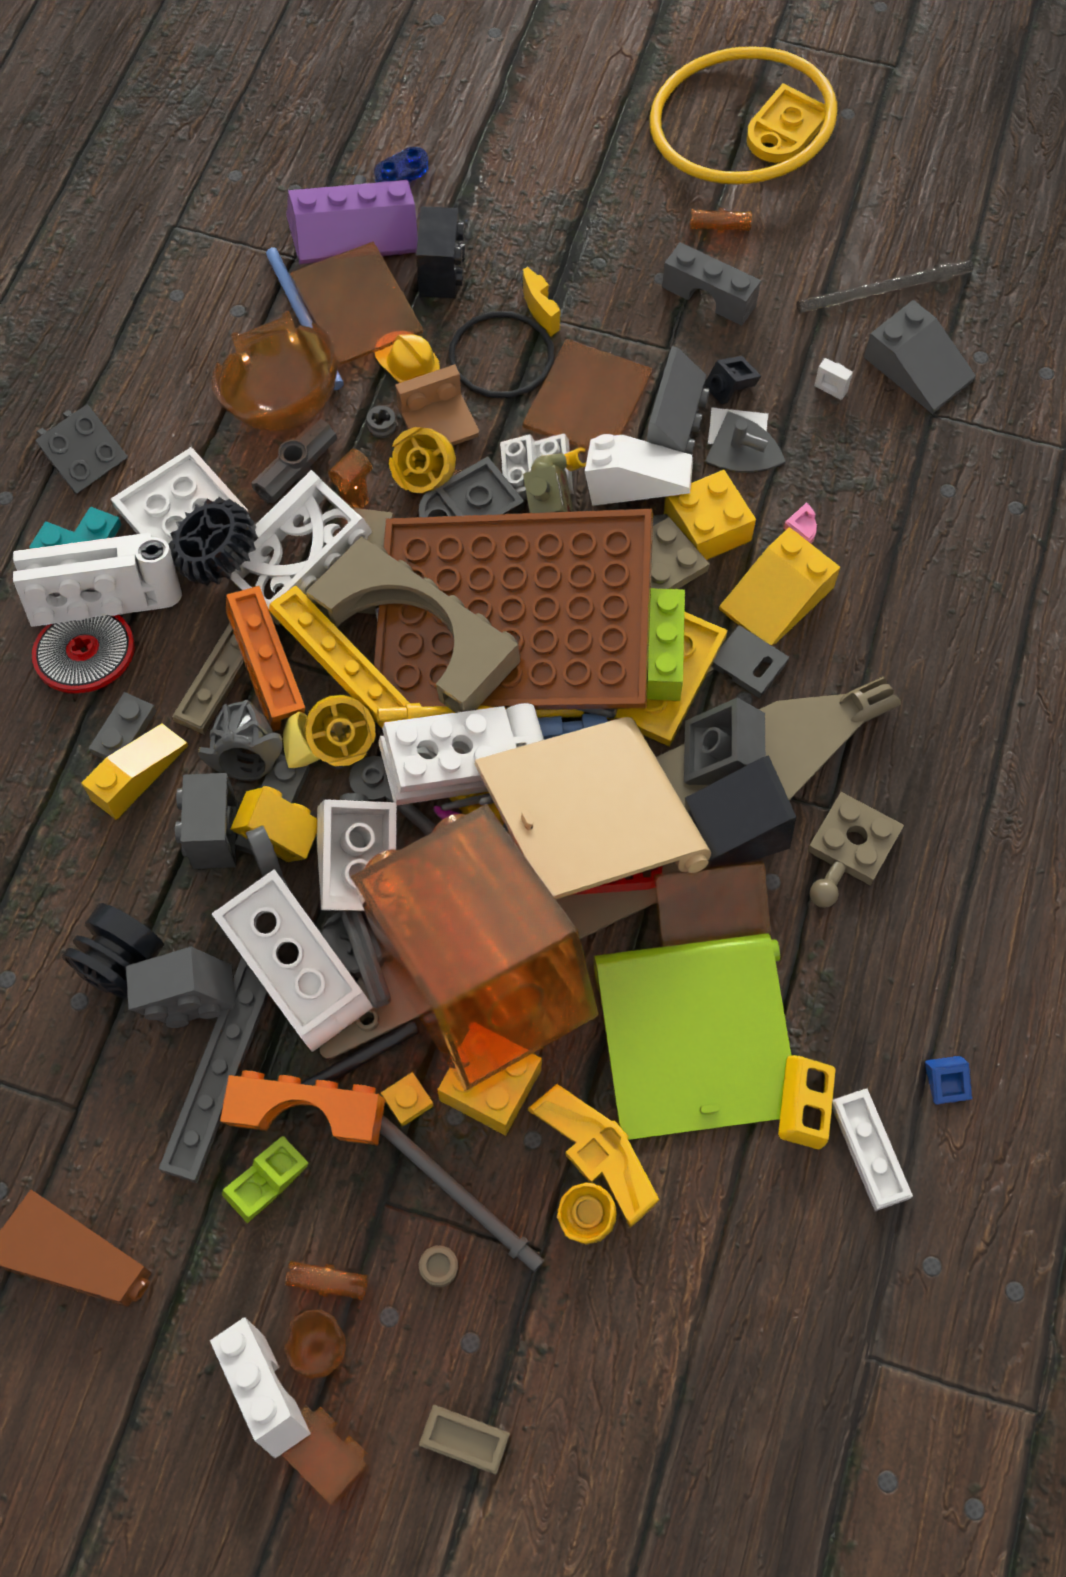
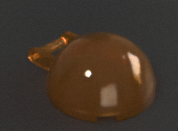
(277, 375)

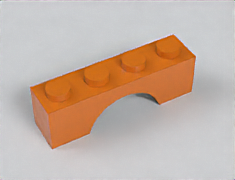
(256, 1102)

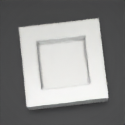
(833, 378)

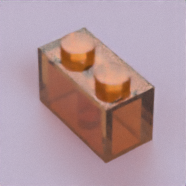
(325, 1458)

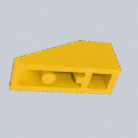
(132, 770)

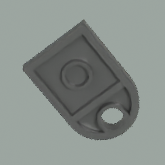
(473, 491)

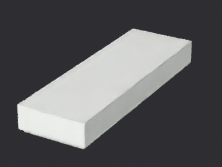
(871, 1149)

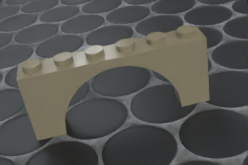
(371, 577)

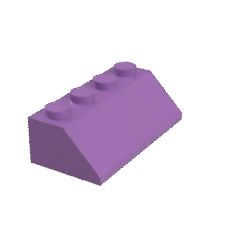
(349, 216)

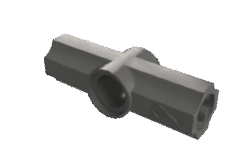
(285, 470)

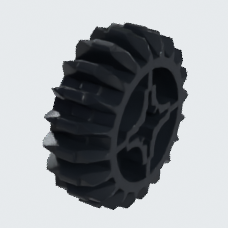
(213, 541)

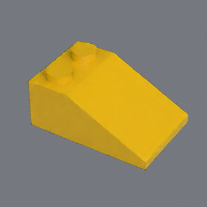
(781, 587)

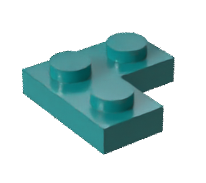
(93, 526)

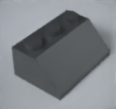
(678, 403)

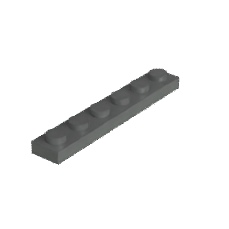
(222, 1057)

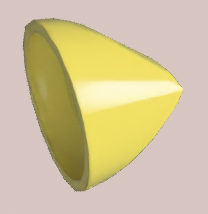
(295, 745)

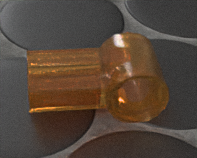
(350, 477)

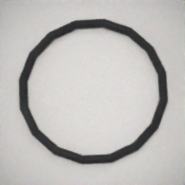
(503, 314)

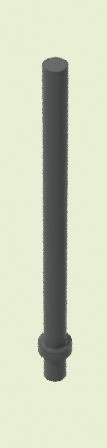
(517, 1246)

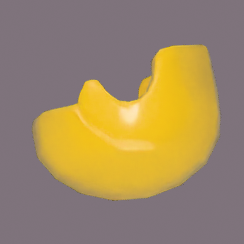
(587, 1213)

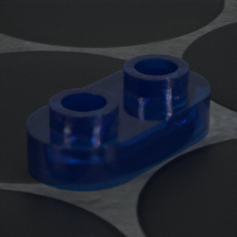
(404, 165)

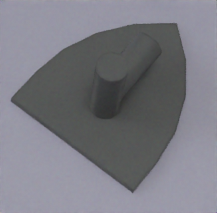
(744, 447)

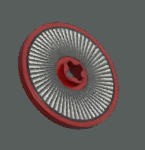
(67, 669)

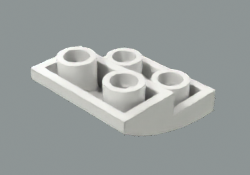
(520, 453)

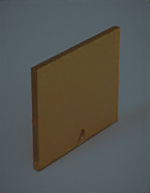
(356, 302)
(587, 395)

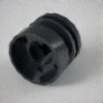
(116, 945)

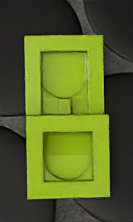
(265, 1179)

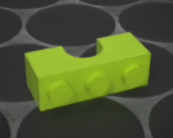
(666, 644)

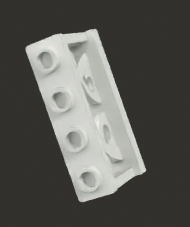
(300, 504)

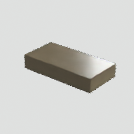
(464, 1439)

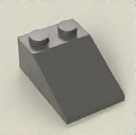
(919, 357)

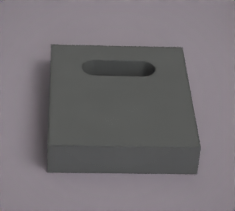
(743, 656)

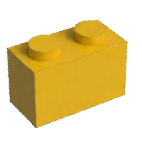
(286, 823)

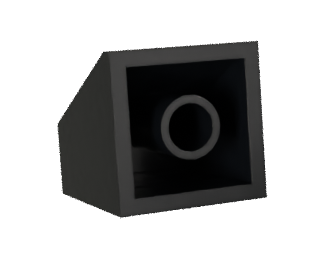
(743, 815)

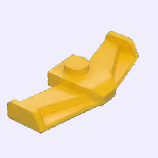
(598, 1150)

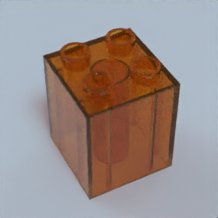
(477, 944)

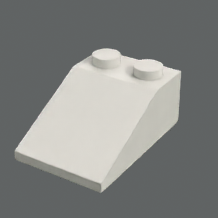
(634, 469)
(346, 841)

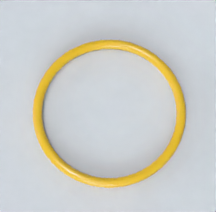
(753, 176)

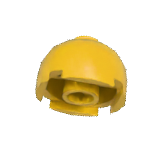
(422, 460)
(339, 730)

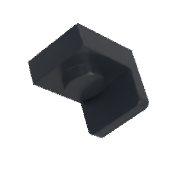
(729, 376)

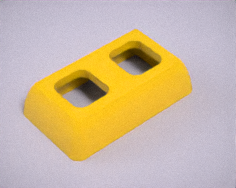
(797, 1095)

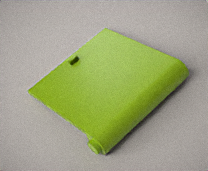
(694, 1033)

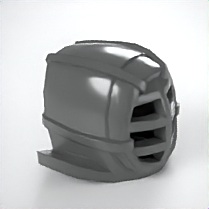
(240, 728)

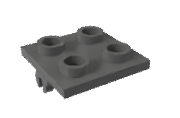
(80, 448)

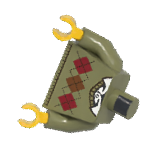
(548, 484)

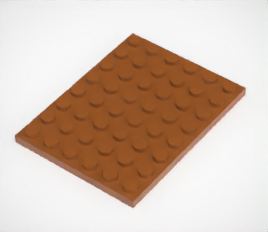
(555, 581)

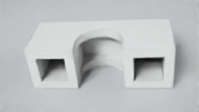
(261, 1397)

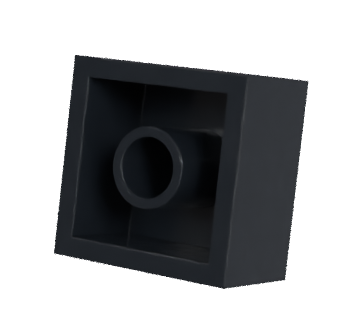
(440, 252)

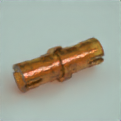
(720, 219)
(326, 1280)

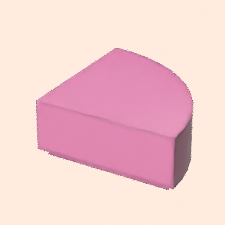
(803, 523)

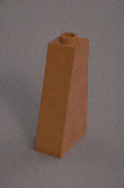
(61, 1251)

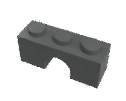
(732, 289)

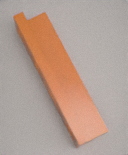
(263, 655)

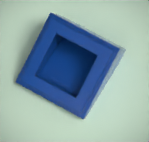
(949, 1079)

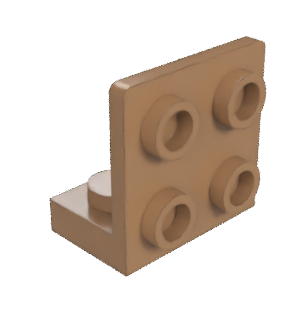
(437, 404)

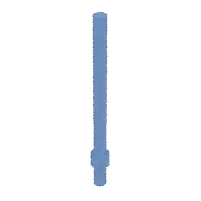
(293, 295)

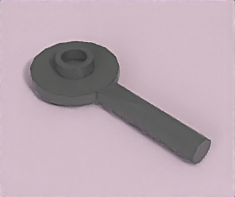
(370, 779)

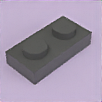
(123, 725)

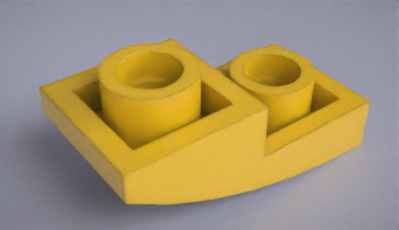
(536, 295)

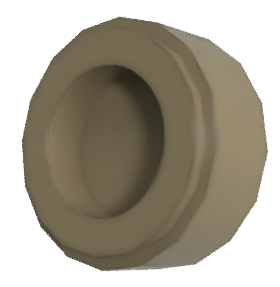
(438, 1266)

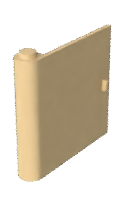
(592, 807)

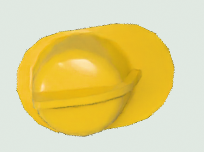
(408, 358)

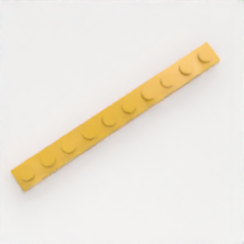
(344, 661)

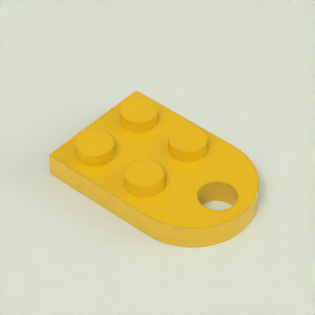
(787, 122)

